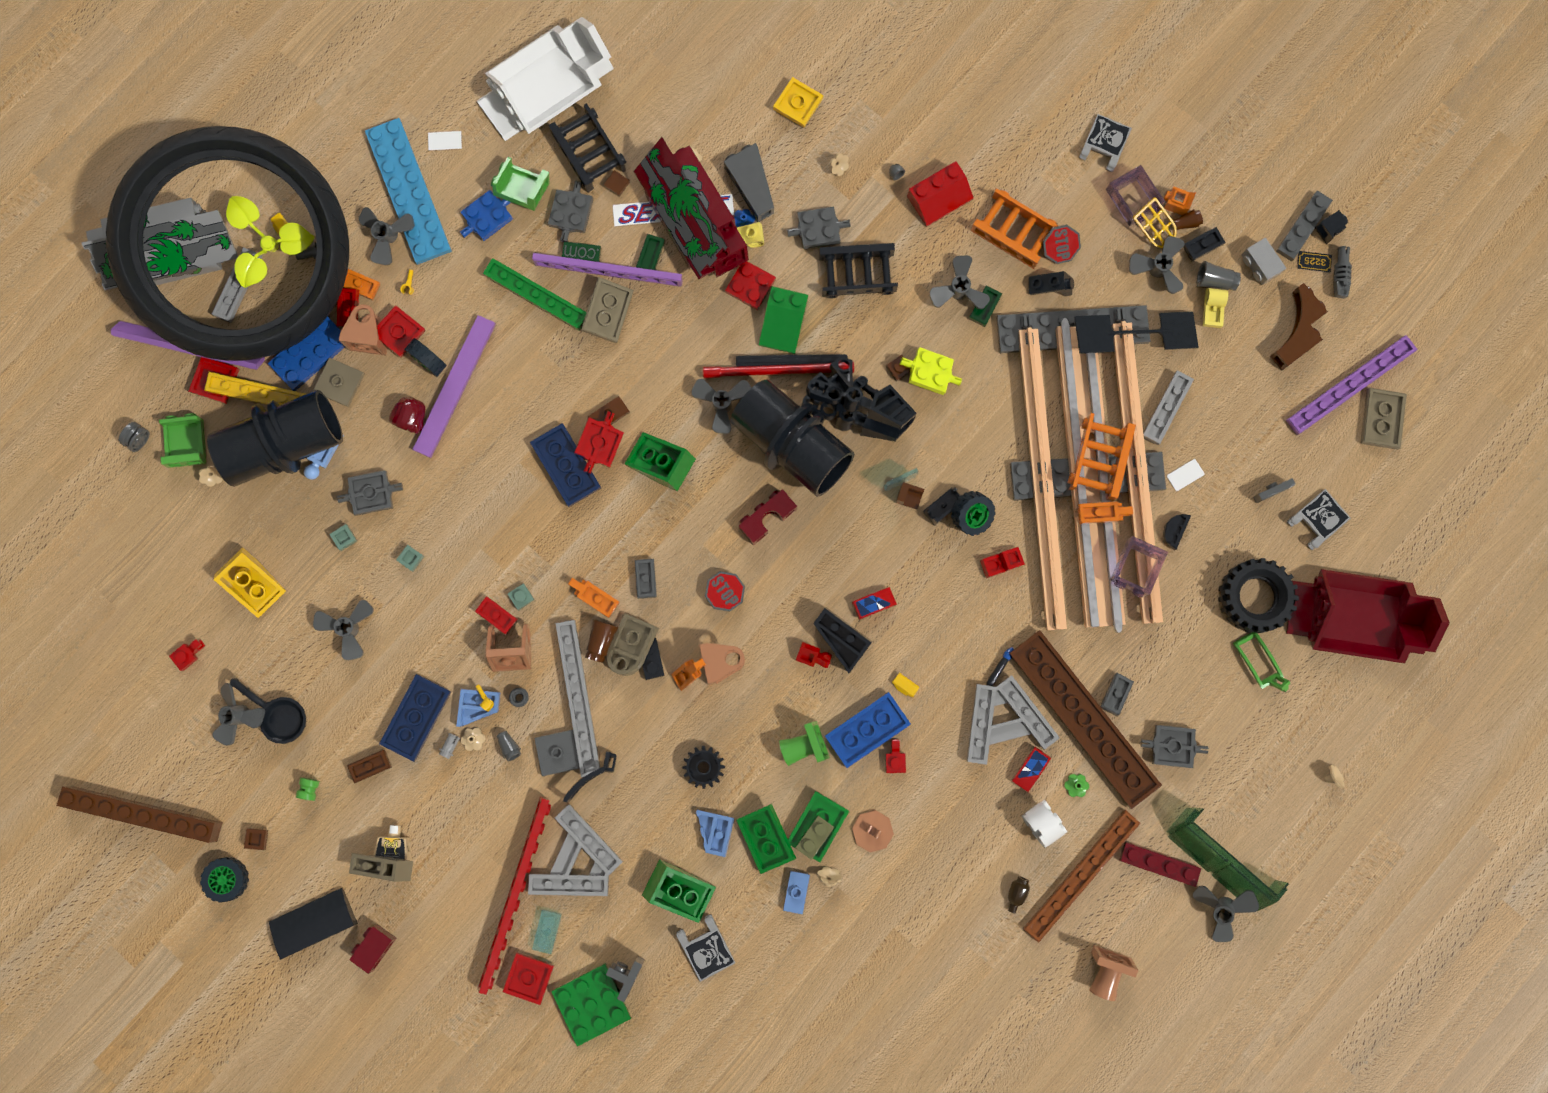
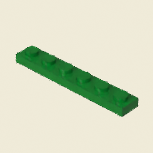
(535, 294)

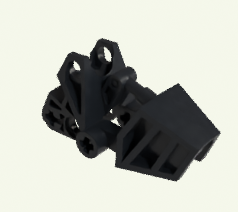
(887, 412)

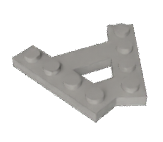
(1029, 721)
(579, 836)

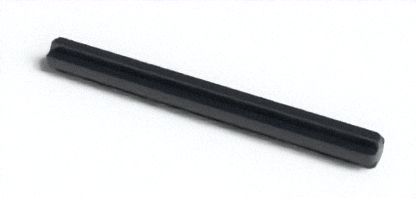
(766, 360)

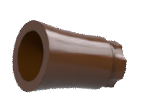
(600, 640)

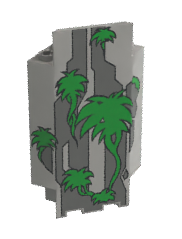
(177, 243)

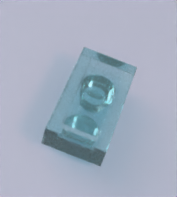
(546, 931)

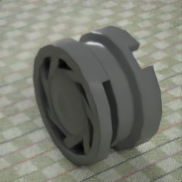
(134, 436)

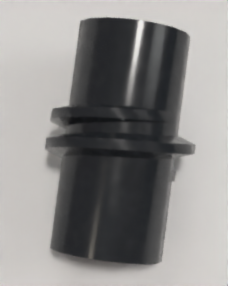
(792, 437)
(275, 438)

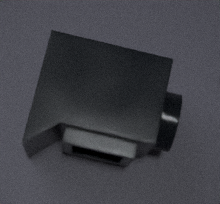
(1332, 226)

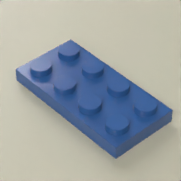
(307, 357)
(867, 730)

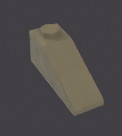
(381, 867)

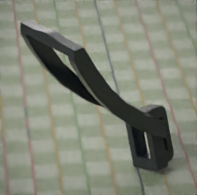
(572, 792)

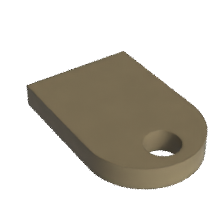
(630, 644)

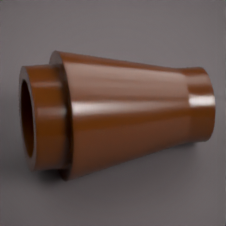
(1189, 220)

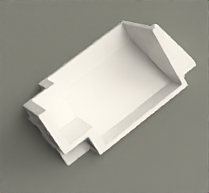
(545, 78)

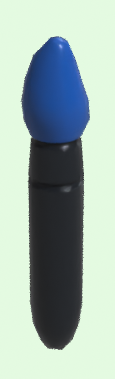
(999, 668)

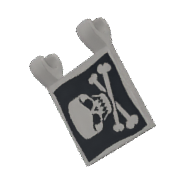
(1106, 138)
(1322, 516)
(707, 952)

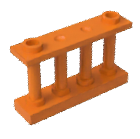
(999, 238)
(1116, 470)

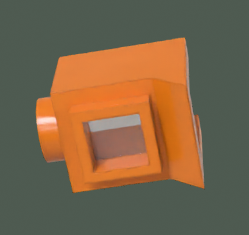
(1178, 200)

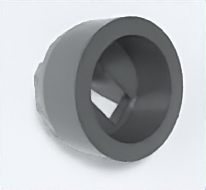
(896, 171)

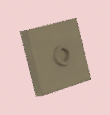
(339, 382)

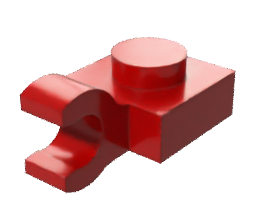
(185, 654)
(810, 655)
(895, 760)

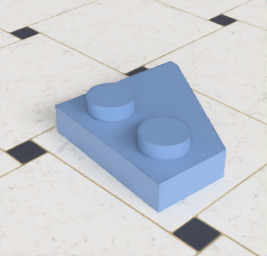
(470, 708)
(715, 831)

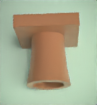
(1110, 972)

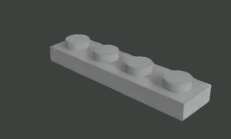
(231, 295)
(1167, 407)

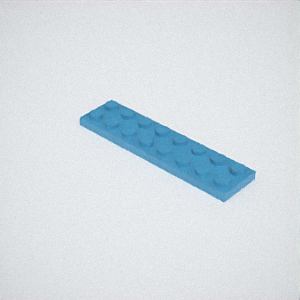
(408, 190)

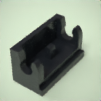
(942, 506)

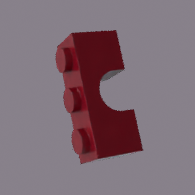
(779, 504)

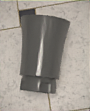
(1217, 277)

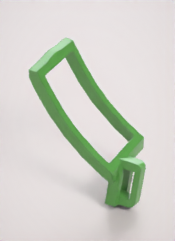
(1271, 680)

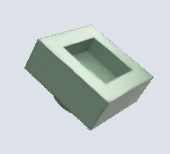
(343, 537)
(410, 558)
(521, 596)

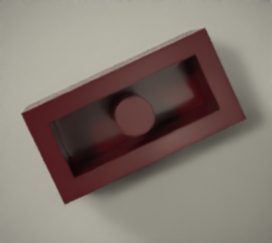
(372, 948)

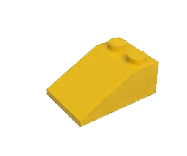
(249, 582)

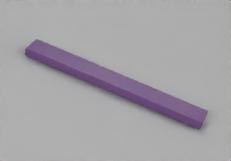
(607, 269)
(146, 335)
(1351, 385)
(454, 386)

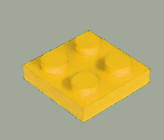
(798, 102)

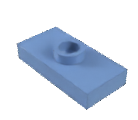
(796, 892)

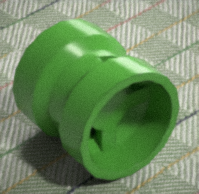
(307, 789)

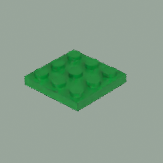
(591, 1005)

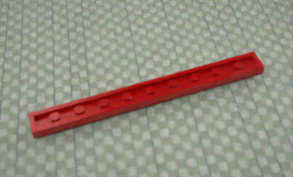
(512, 902)

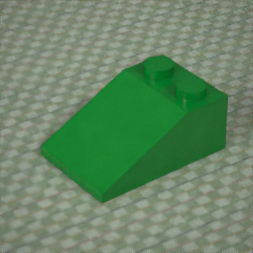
(783, 320)
(660, 461)
(678, 891)

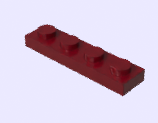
(1160, 864)

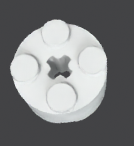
(1044, 824)

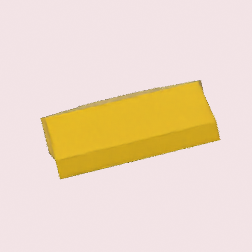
(278, 221)
(905, 685)

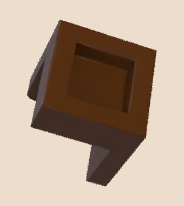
(909, 495)

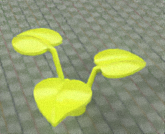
(251, 269)

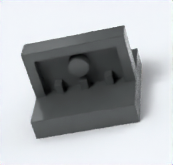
(622, 974)

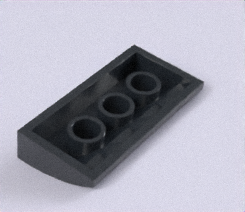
(312, 923)

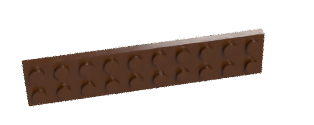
(1085, 719)

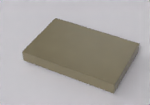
(607, 310)
(1383, 418)

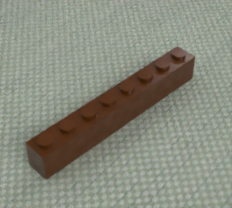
(139, 814)

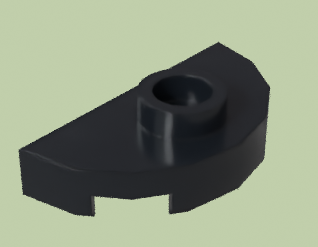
(1175, 529)

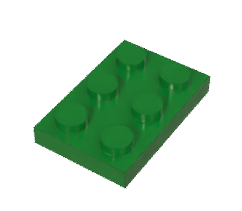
(827, 810)
(766, 839)

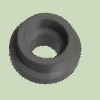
(512, 697)

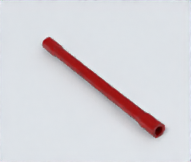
(717, 371)

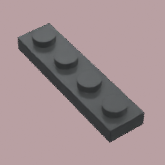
(1304, 225)

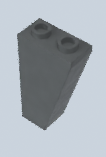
(750, 180)

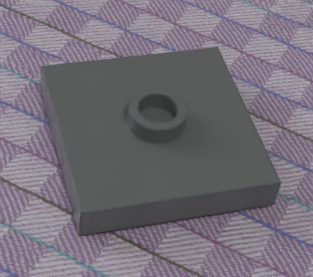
(557, 752)

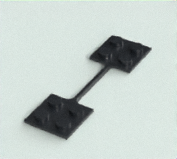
(1097, 335)

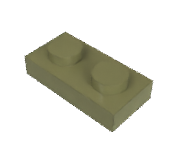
(814, 837)

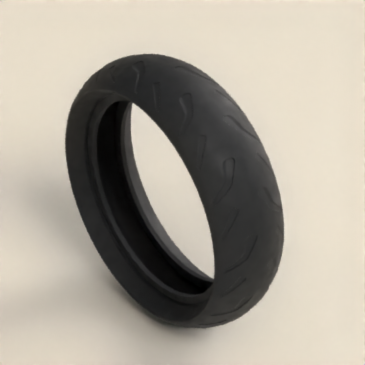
(135, 282)

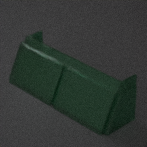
(1215, 858)

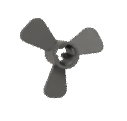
(382, 250)
(1141, 264)
(942, 294)
(704, 391)
(350, 646)
(235, 715)
(1243, 903)

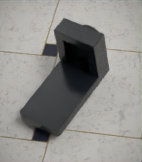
(1051, 282)

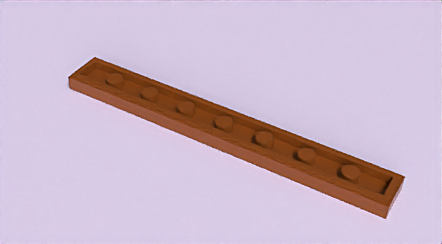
(1081, 876)

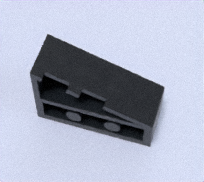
(842, 638)

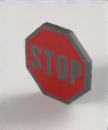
(1061, 244)
(725, 591)

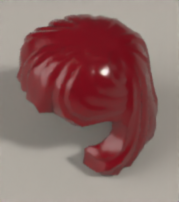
(408, 414)

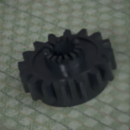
(694, 772)

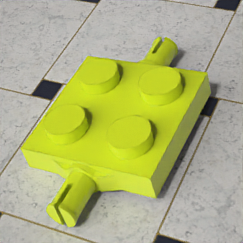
(931, 371)

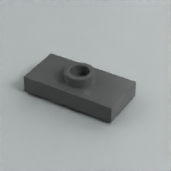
(1274, 489)
(645, 578)
(1116, 694)

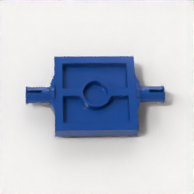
(486, 216)

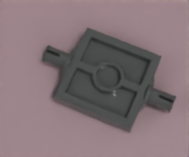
(570, 211)
(818, 227)
(370, 493)
(1174, 746)

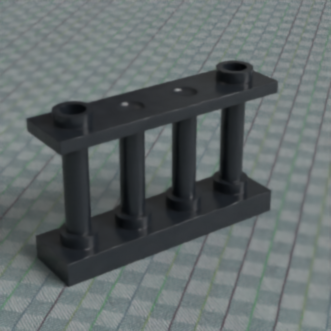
(578, 163)
(849, 253)

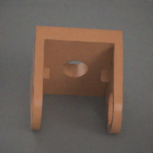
(362, 335)
(509, 658)
(715, 659)

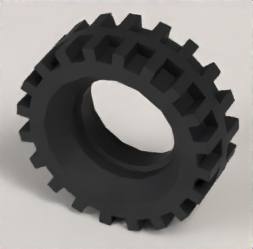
(1278, 581)

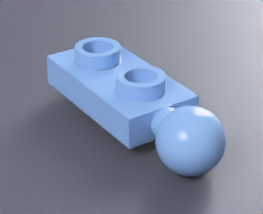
(320, 459)

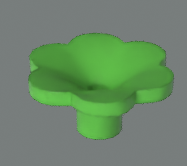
(1071, 785)

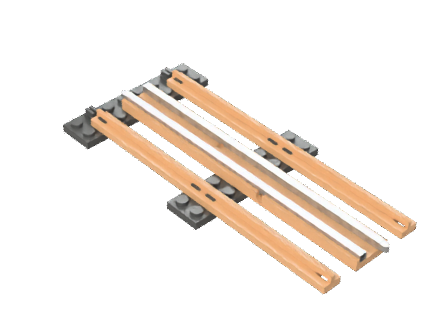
(1048, 478)

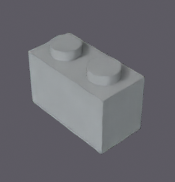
(1263, 261)

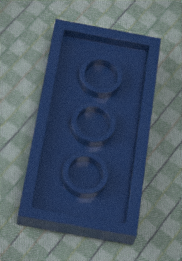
(564, 466)
(415, 718)

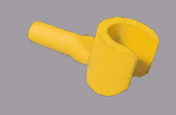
(408, 283)
(487, 703)

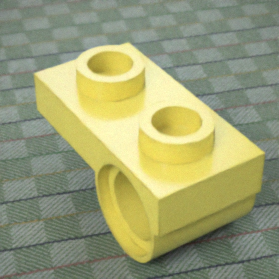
(752, 234)
(1214, 306)

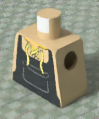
(393, 845)

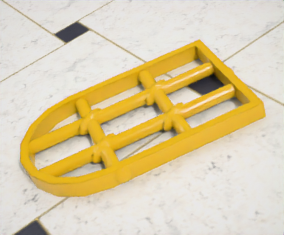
(1149, 222)

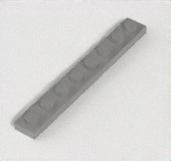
(578, 697)

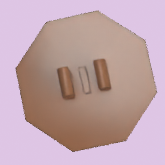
(872, 831)

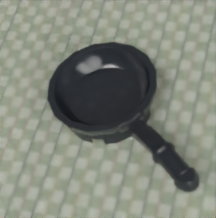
(283, 716)

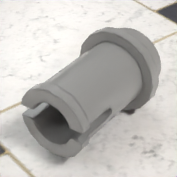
(449, 746)

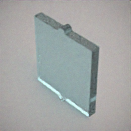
(899, 480)

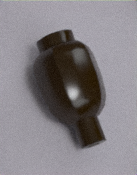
(1018, 893)

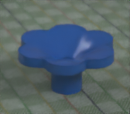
(748, 218)

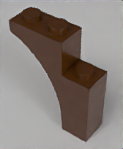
(1303, 335)

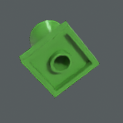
(805, 745)

